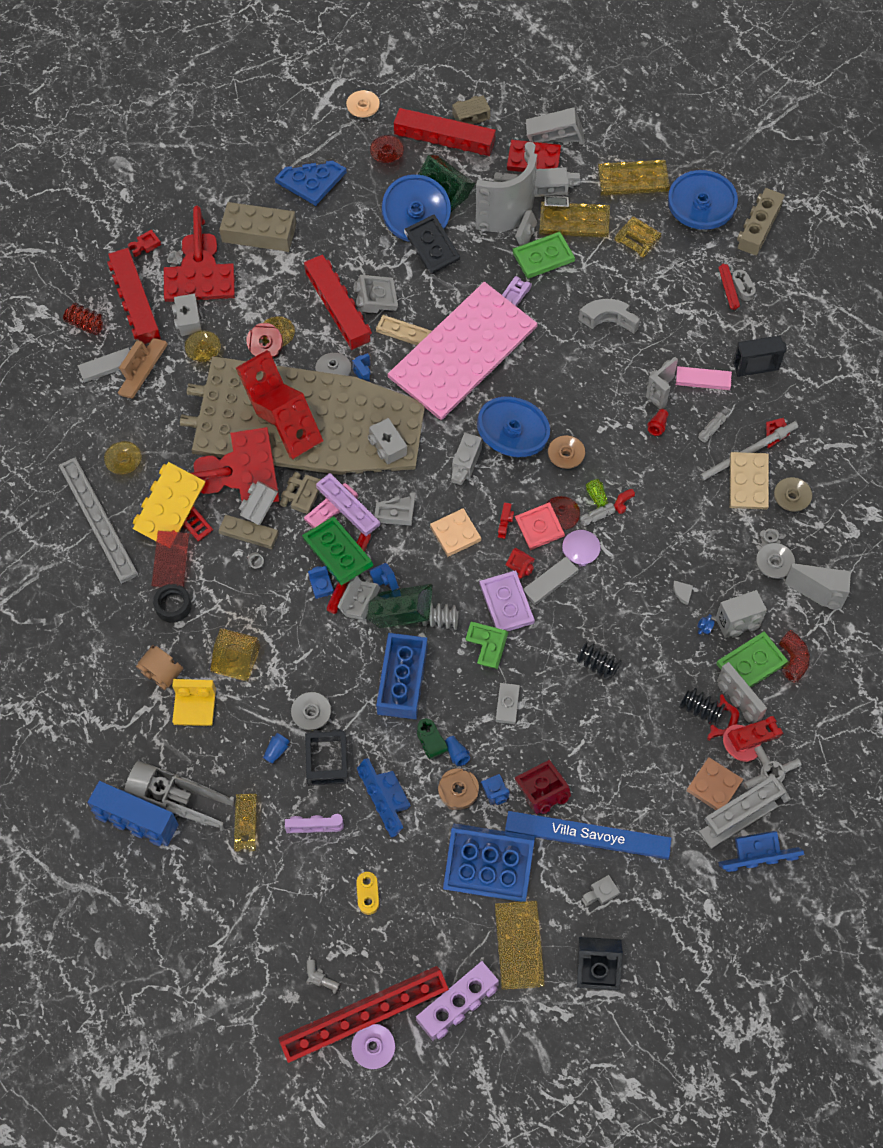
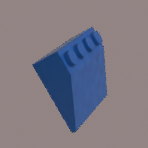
(489, 862)

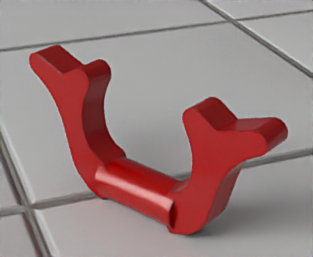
(733, 720)

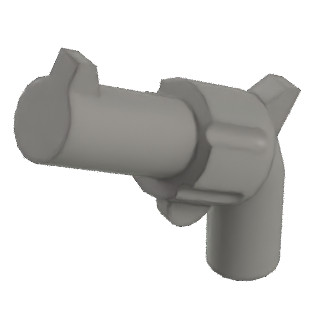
(318, 978)

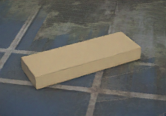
(401, 330)

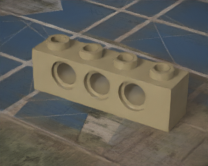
(760, 222)

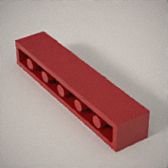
(444, 132)
(134, 296)
(337, 302)

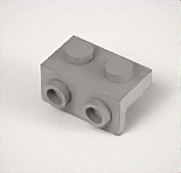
(357, 597)

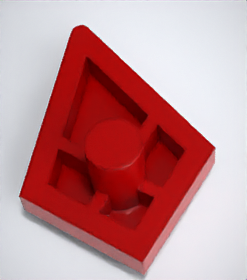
(773, 425)

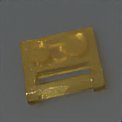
(640, 232)

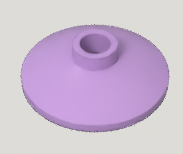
(375, 1057)

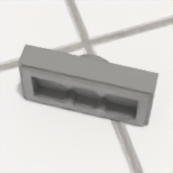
(526, 228)
(507, 703)

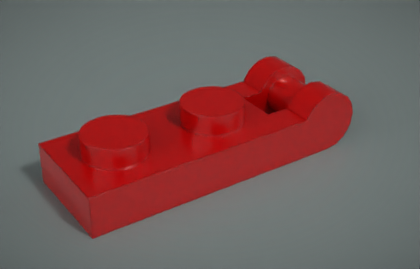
(755, 734)

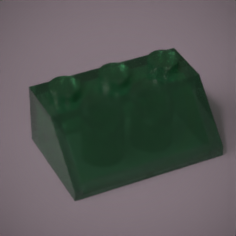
(453, 181)
(400, 606)

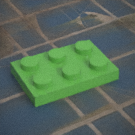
(543, 255)
(755, 659)

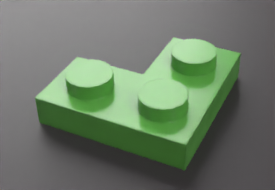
(492, 643)

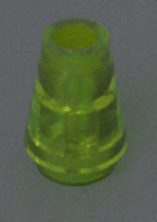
(596, 492)

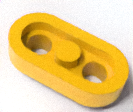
(367, 892)

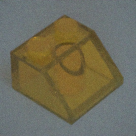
(234, 654)

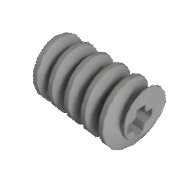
(443, 616)

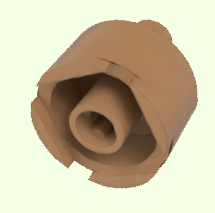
(159, 667)

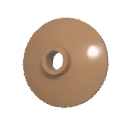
(566, 445)

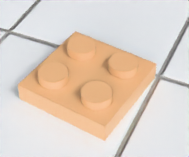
(455, 532)

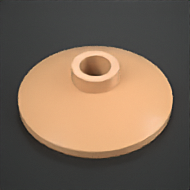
(363, 103)

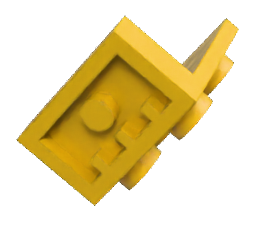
(194, 702)

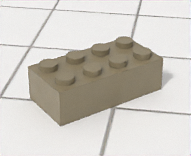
(258, 226)

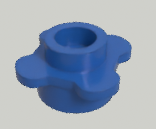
(705, 625)

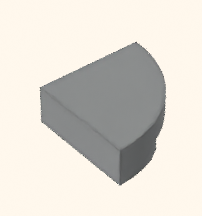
(682, 591)

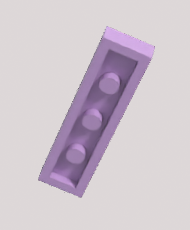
(347, 504)

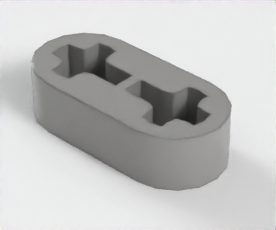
(746, 284)

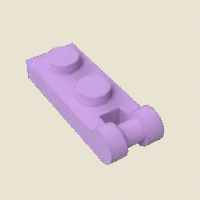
(515, 294)
(314, 824)

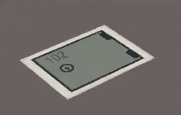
(556, 201)

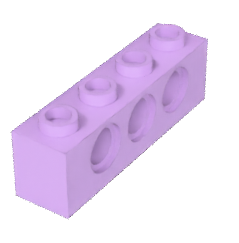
(478, 975)

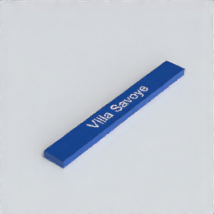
(589, 835)

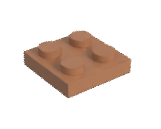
(714, 784)

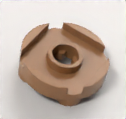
(458, 800)

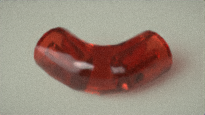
(798, 654)

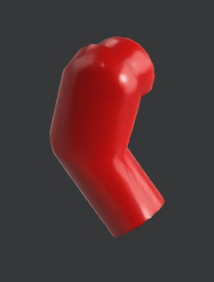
(621, 499)

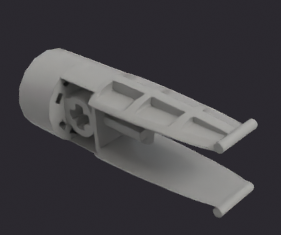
(144, 781)

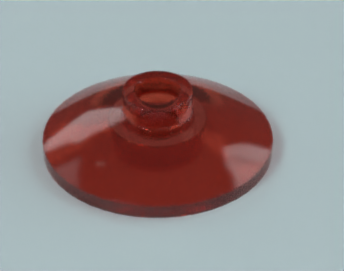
(386, 149)
(571, 514)

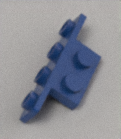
(386, 795)
(759, 849)

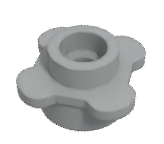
(175, 258)
(772, 533)

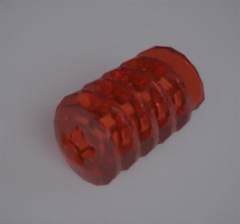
(84, 318)

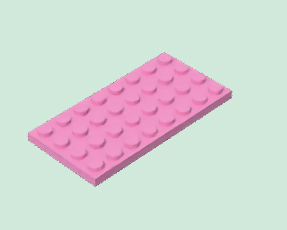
(462, 350)

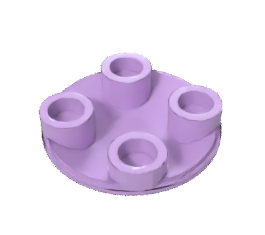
(581, 547)

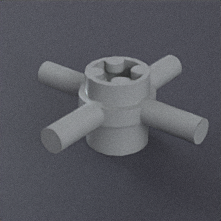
(774, 766)

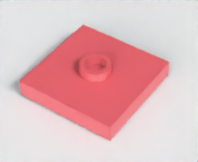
(539, 526)

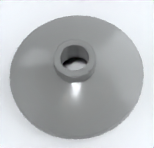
(341, 367)
(775, 553)
(311, 702)

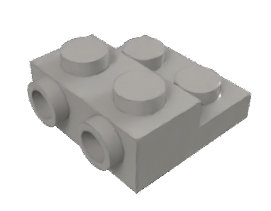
(375, 293)

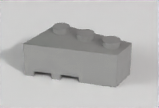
(556, 127)

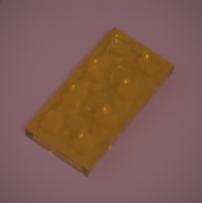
(633, 177)
(575, 220)
(519, 945)

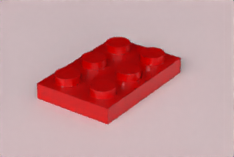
(547, 155)

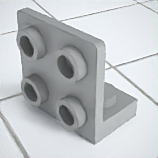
(658, 386)

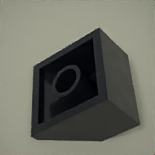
(599, 963)

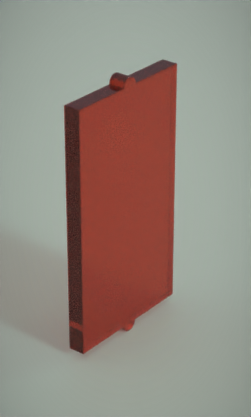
(170, 558)

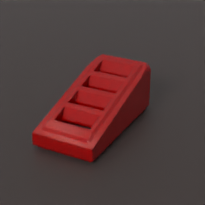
(188, 526)

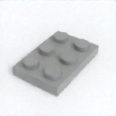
(741, 694)

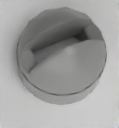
(257, 562)

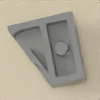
(396, 510)

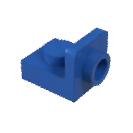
(360, 367)
(384, 575)
(320, 582)
(495, 790)

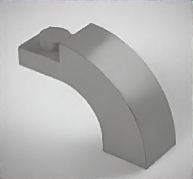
(609, 310)

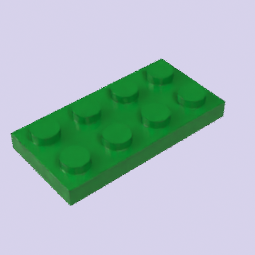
(337, 550)

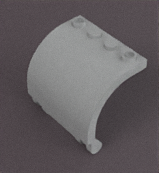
(503, 204)

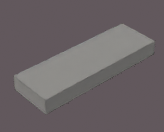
(103, 365)
(550, 580)

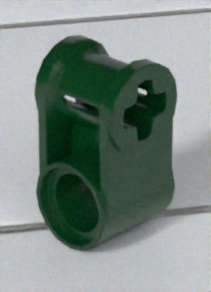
(431, 741)

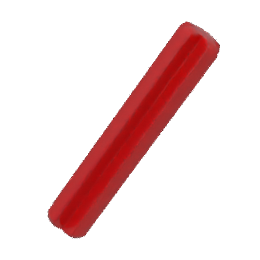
(729, 287)

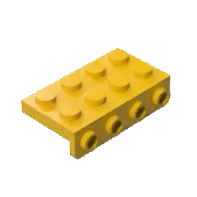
(169, 501)

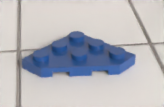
(311, 180)

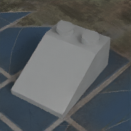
(820, 584)

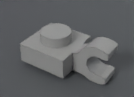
(601, 890)

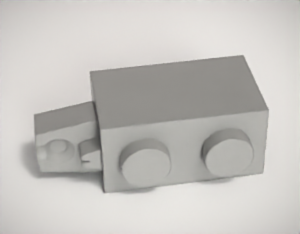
(554, 181)
(466, 458)

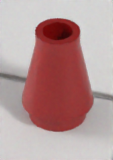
(657, 424)

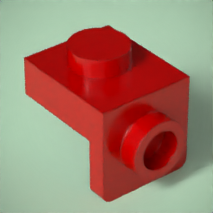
(521, 563)

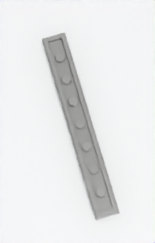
(98, 520)

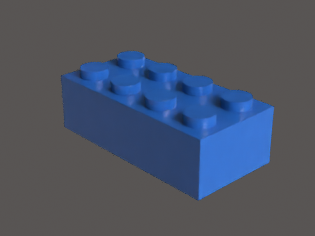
(402, 676)
(133, 814)

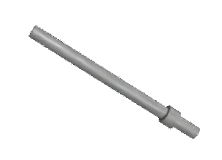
(779, 434)

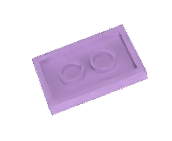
(506, 601)

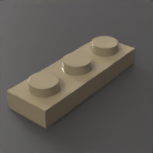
(248, 531)

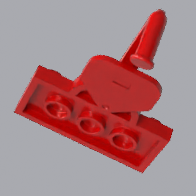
(198, 269)
(249, 463)

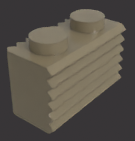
(472, 110)

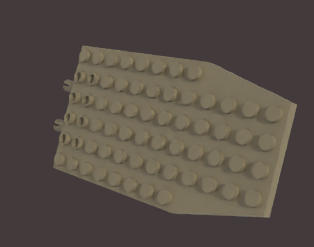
(339, 404)

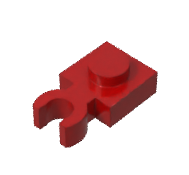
(146, 242)
(506, 517)

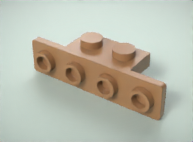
(139, 364)

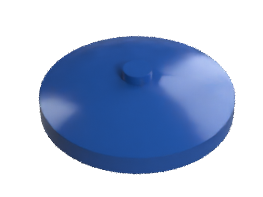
(702, 199)
(413, 200)
(513, 426)

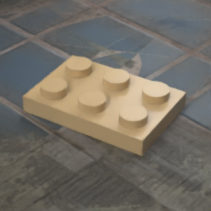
(749, 480)

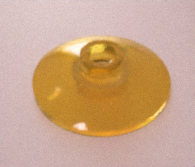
(284, 326)
(201, 340)
(119, 452)

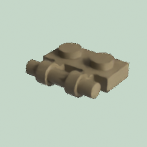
(305, 496)

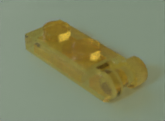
(245, 821)

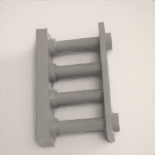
(742, 811)

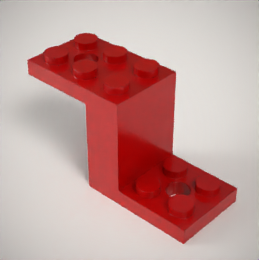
(279, 404)

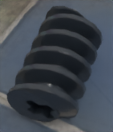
(598, 661)
(702, 706)

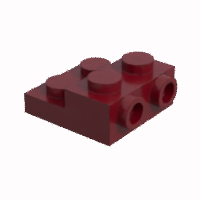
(543, 787)

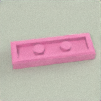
(703, 378)
(325, 510)

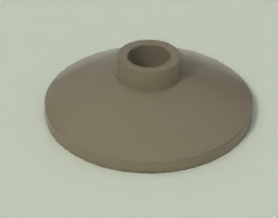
(793, 487)

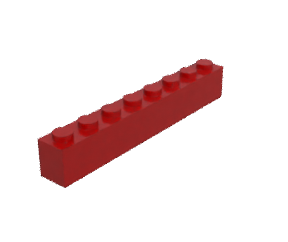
(362, 1014)

